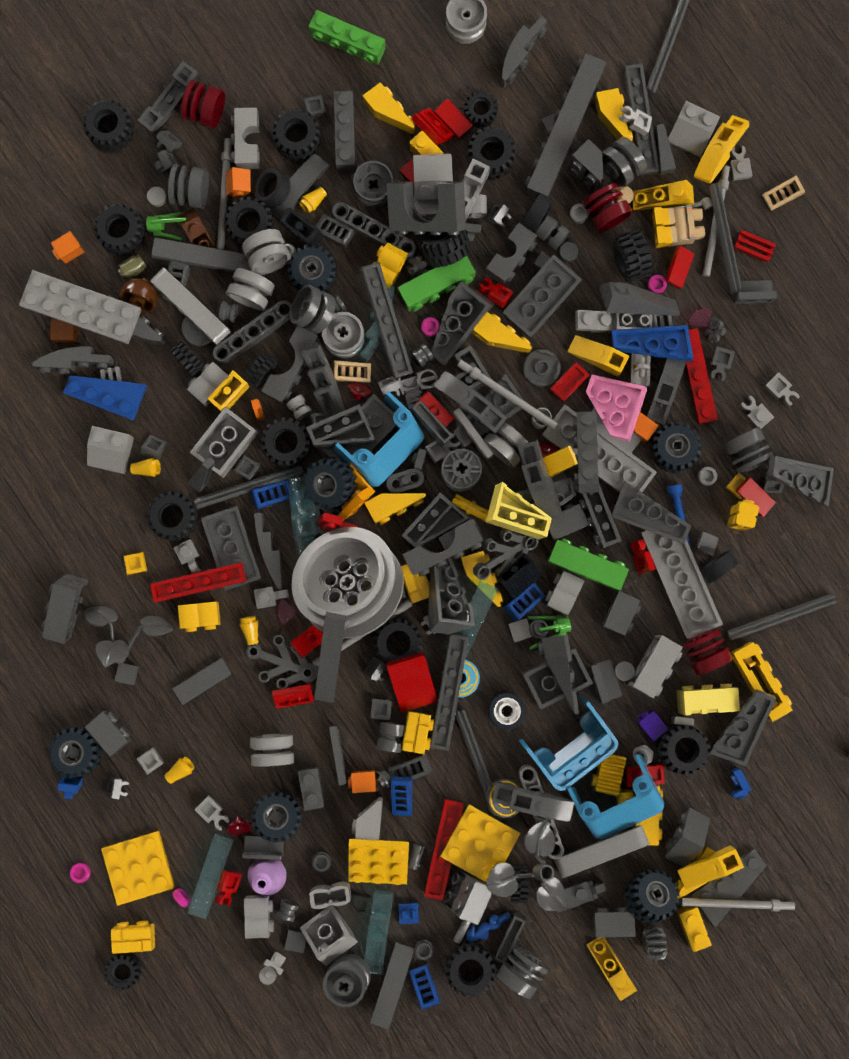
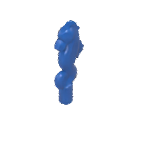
(482, 930)

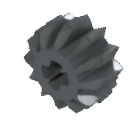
(654, 943)

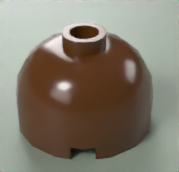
(140, 293)

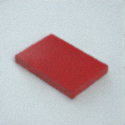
(412, 682)

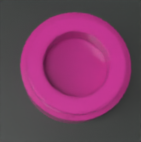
(656, 284)
(430, 327)
(80, 873)
(181, 897)

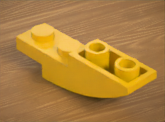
(719, 148)

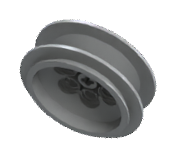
(325, 562)

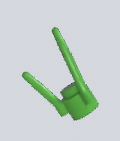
(157, 223)
(561, 625)

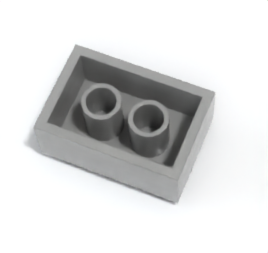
(224, 441)
(655, 666)

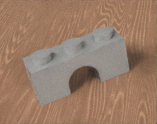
(245, 122)
(473, 183)

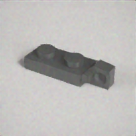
(582, 893)

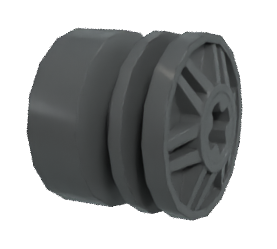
(372, 173)
(191, 186)
(748, 450)
(454, 479)
(520, 974)

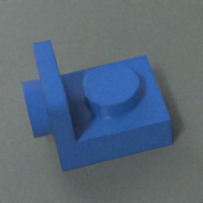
(739, 780)

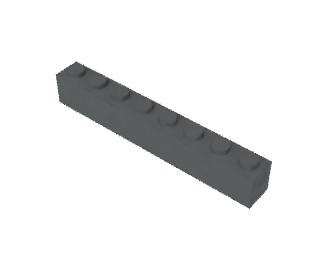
(566, 126)

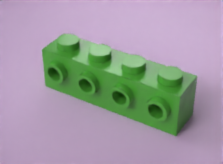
(347, 37)
(434, 283)
(588, 565)

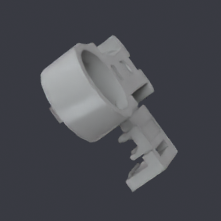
(412, 384)

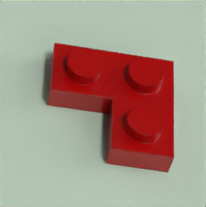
(331, 522)

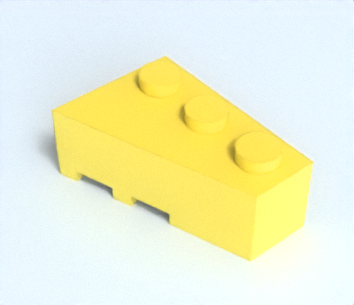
(516, 514)
(708, 699)

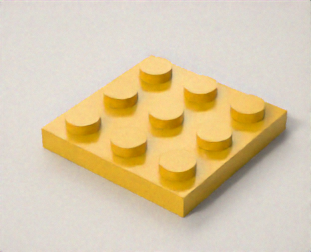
(479, 843)
(378, 861)
(138, 868)

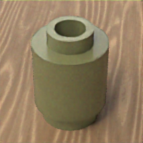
(132, 267)

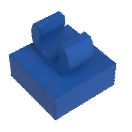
(70, 786)
(408, 912)

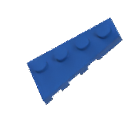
(662, 342)
(111, 395)

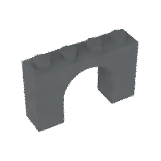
(405, 218)

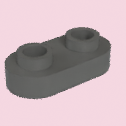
(404, 479)

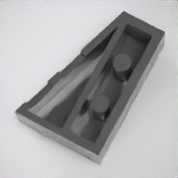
(345, 428)
(434, 521)
(62, 608)

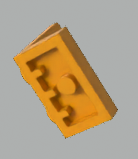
(362, 494)

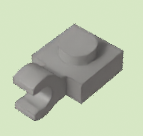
(187, 554)
(267, 597)

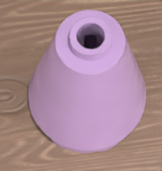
(267, 876)

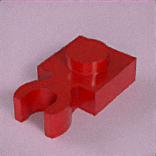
(498, 294)
(643, 559)
(227, 885)

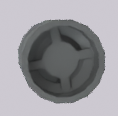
(546, 230)
(390, 736)

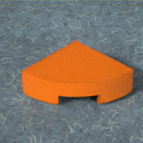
(256, 404)

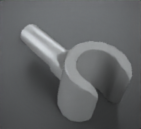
(705, 202)

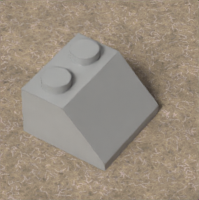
(693, 129)
(429, 172)
(108, 449)
(368, 822)
(328, 935)

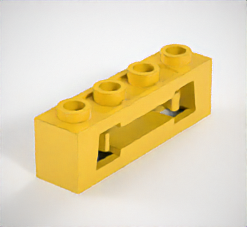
(764, 669)

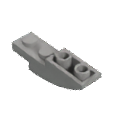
(606, 322)

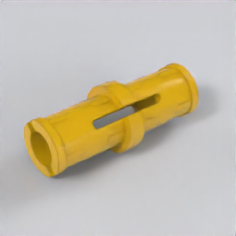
(470, 507)

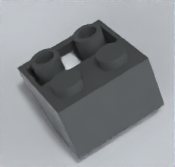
(588, 165)
(467, 896)

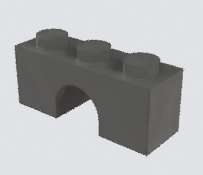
(503, 268)

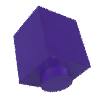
(651, 724)

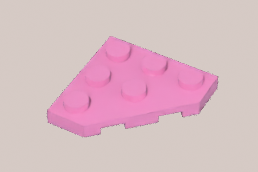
(616, 404)

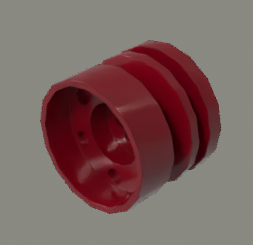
(203, 104)
(606, 205)
(707, 652)

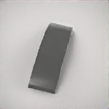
(170, 99)
(300, 183)

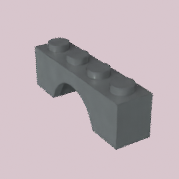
(344, 131)
(280, 386)
(466, 536)

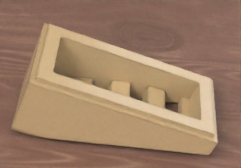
(797, 185)
(343, 364)

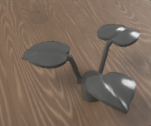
(117, 651)
(551, 894)

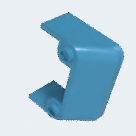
(379, 467)
(579, 755)
(644, 805)

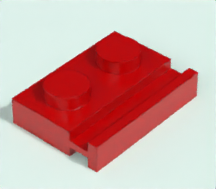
(432, 126)

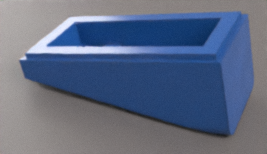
(254, 494)
(511, 611)
(408, 783)
(431, 984)

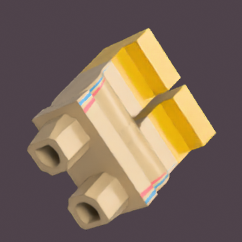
(676, 225)

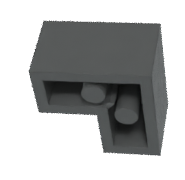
(469, 356)
(688, 837)

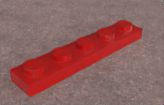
(699, 382)
(198, 582)
(439, 866)

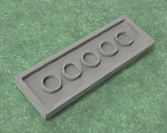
(80, 307)
(614, 461)
(683, 584)

